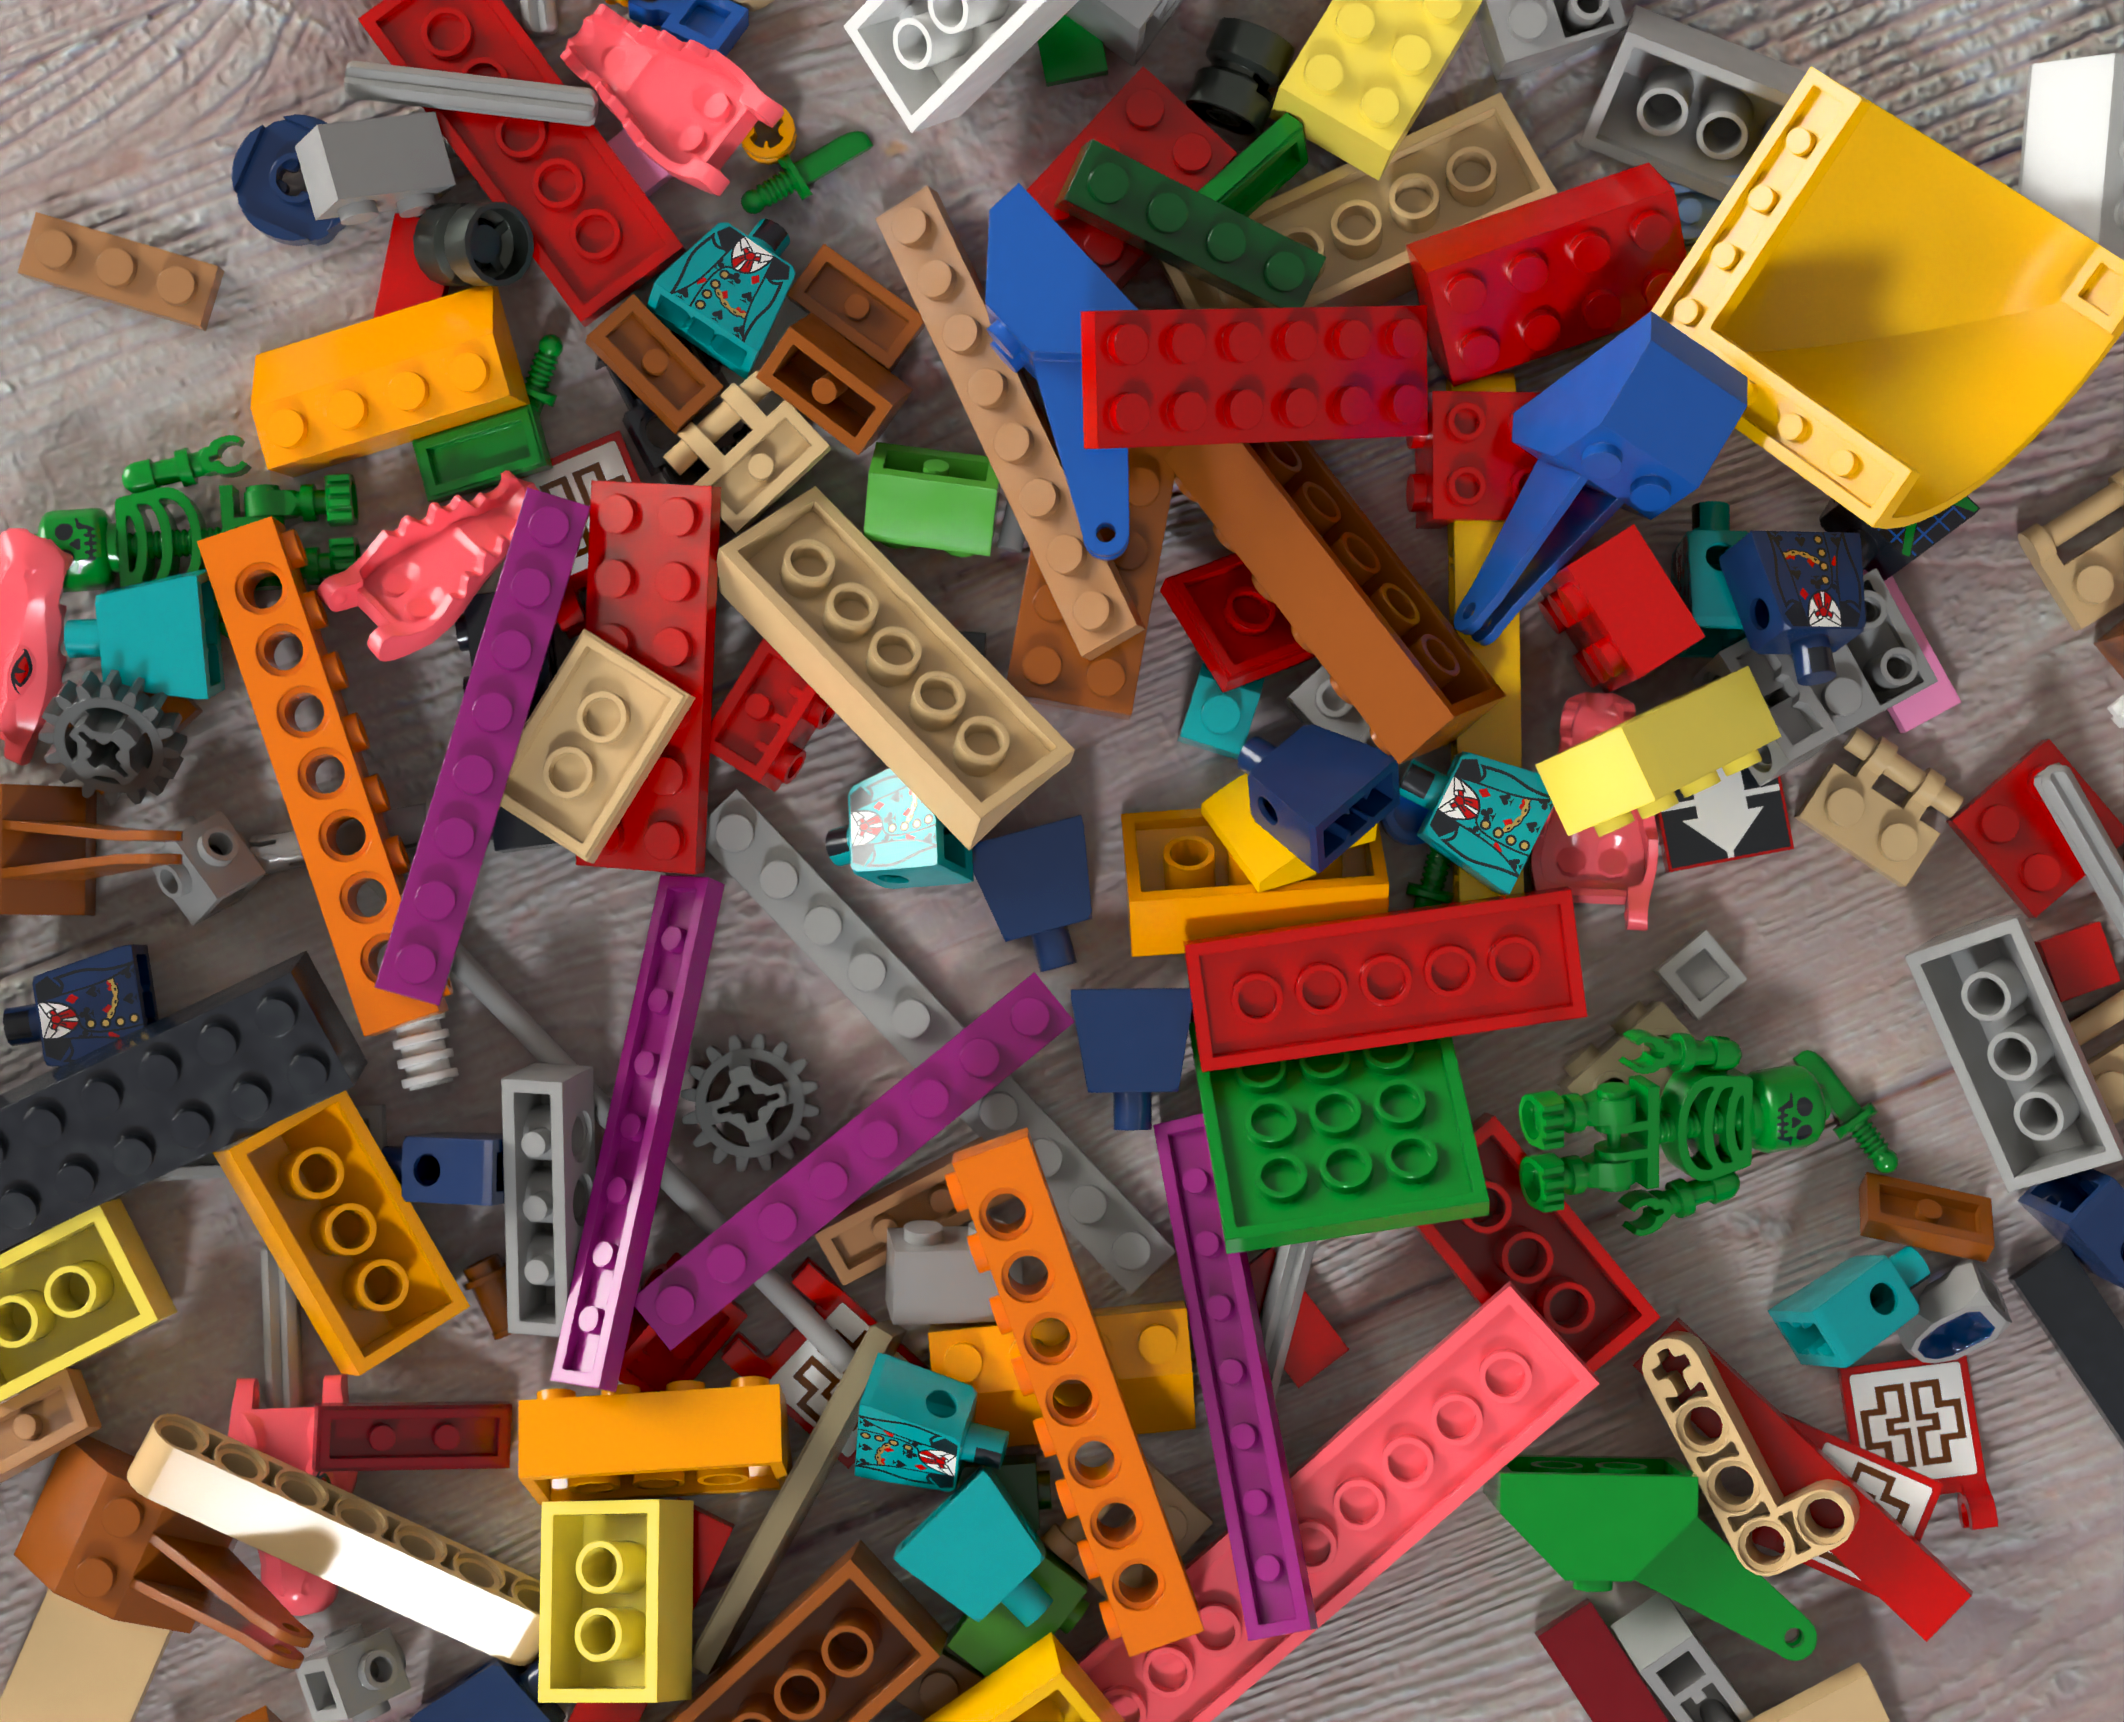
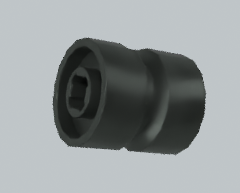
(1242, 70)
(473, 244)

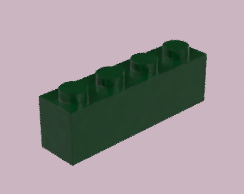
(1187, 229)

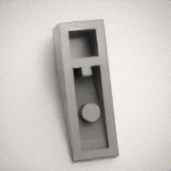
(1678, 1664)

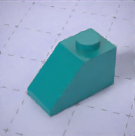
(1219, 719)

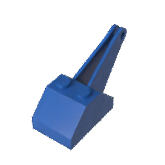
(1034, 309)
(1613, 433)

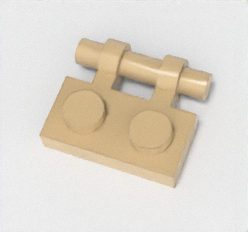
(761, 464)
(1869, 824)

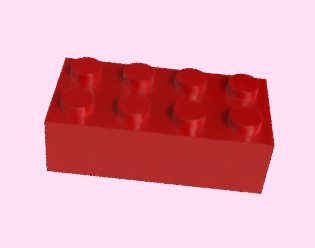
(1547, 273)
(1543, 1255)

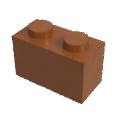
(834, 383)

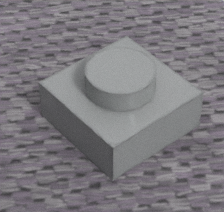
(1700, 974)

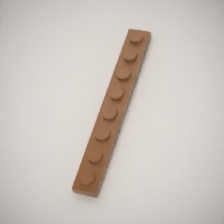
(1007, 423)

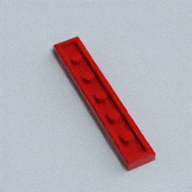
(1879, 1547)

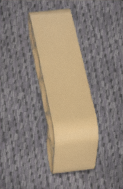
(1737, 1448)

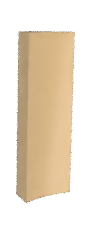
(1435, 182)
(890, 665)

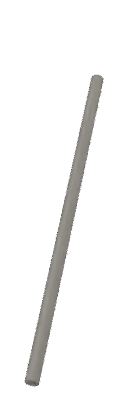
(673, 1181)

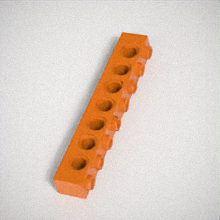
(235, 567)
(1167, 1605)

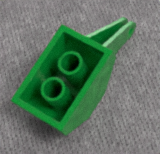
(1640, 1522)

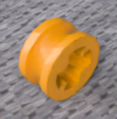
(770, 155)

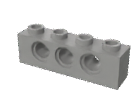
(546, 1188)

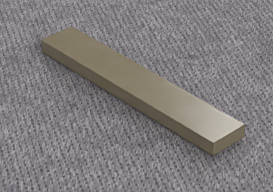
(793, 1502)

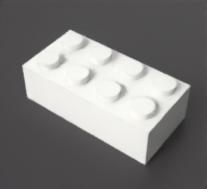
(946, 52)

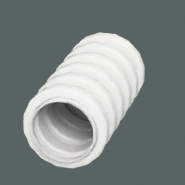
(424, 1053)

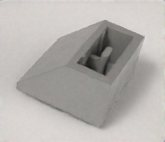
(1541, 33)
(1877, 665)

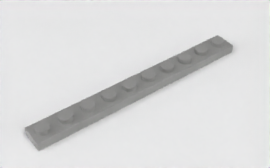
(920, 1026)

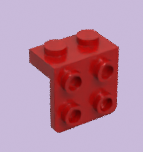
(1468, 459)

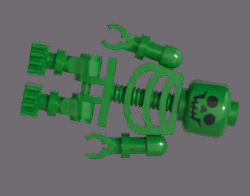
(109, 547)
(1702, 1106)

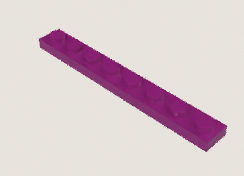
(482, 747)
(637, 1133)
(852, 1161)
(1236, 1393)

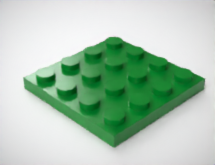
(1340, 1144)

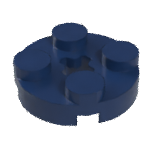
(265, 197)

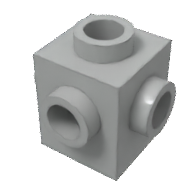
(214, 870)
(353, 1675)

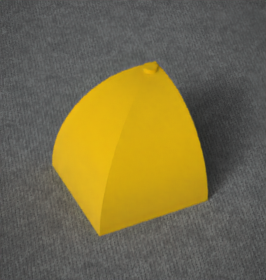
(1891, 307)

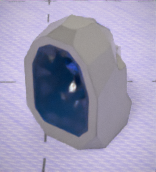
(1956, 1315)

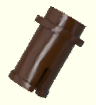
(489, 1287)

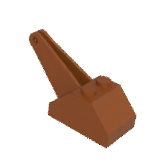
(51, 850)
(145, 1562)

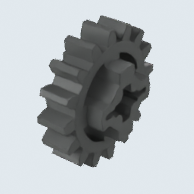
(108, 737)
(760, 1131)

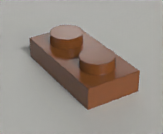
(857, 307)
(654, 364)
(1926, 1217)

